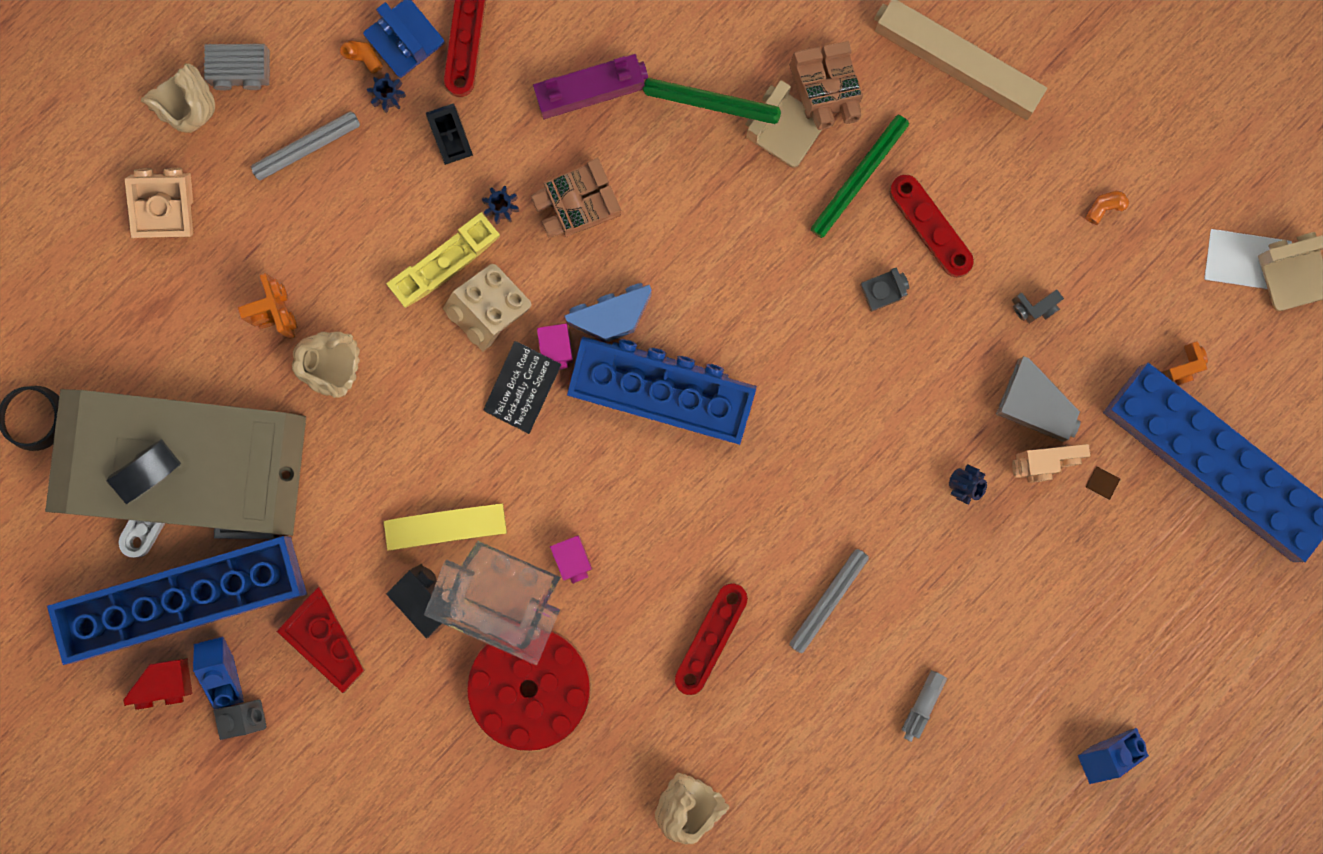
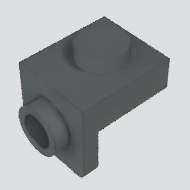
(1045, 307)
(240, 719)

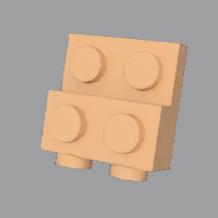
(159, 203)
(1042, 463)

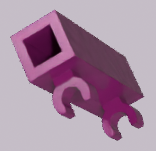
(590, 86)

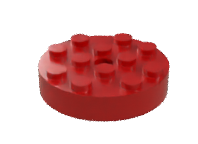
(527, 720)

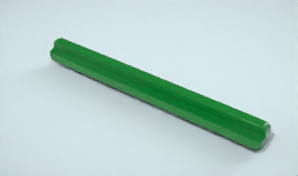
(712, 101)
(860, 176)

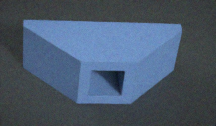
(612, 315)

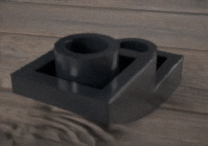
(143, 472)

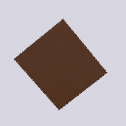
(1103, 483)

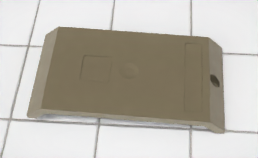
(225, 452)

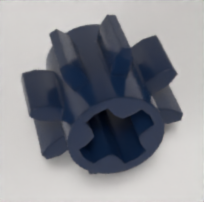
(381, 87)
(496, 197)
(967, 484)

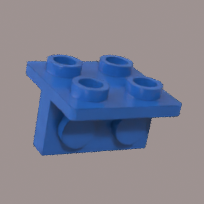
(403, 36)

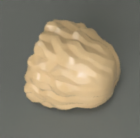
(182, 100)
(327, 362)
(688, 809)

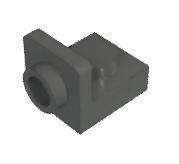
(885, 289)

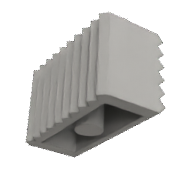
(237, 66)

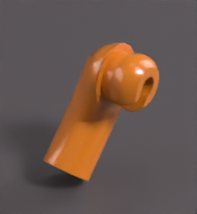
(361, 52)
(1113, 200)

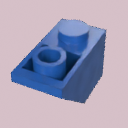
(217, 673)
(1113, 756)

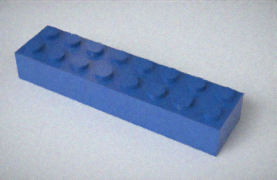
(1219, 462)
(176, 600)

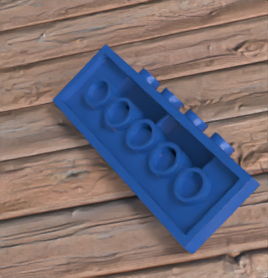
(662, 388)

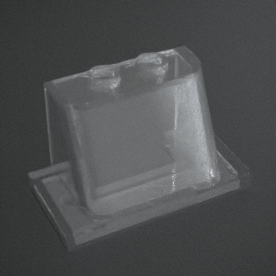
(497, 601)

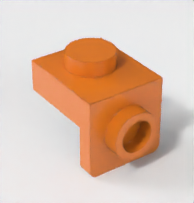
(1197, 363)

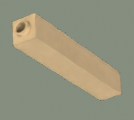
(959, 58)

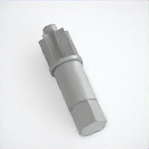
(923, 706)

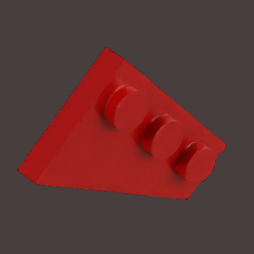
(322, 641)

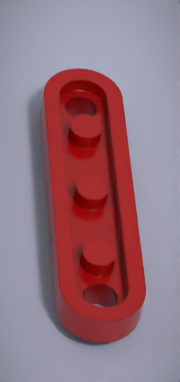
(464, 45)
(931, 226)
(711, 639)

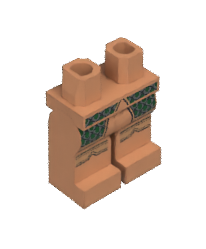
(827, 84)
(578, 199)

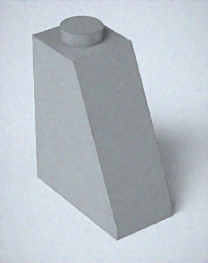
(1038, 403)

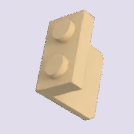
(792, 135)
(1294, 271)
(486, 305)

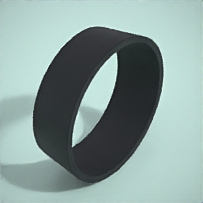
(45, 442)

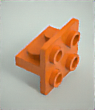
(271, 309)

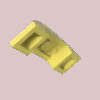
(444, 261)
(445, 526)

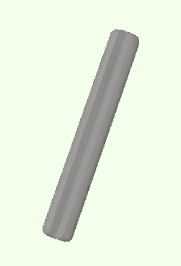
(305, 145)
(829, 601)

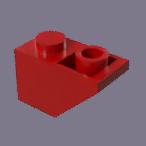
(161, 682)

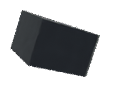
(449, 133)

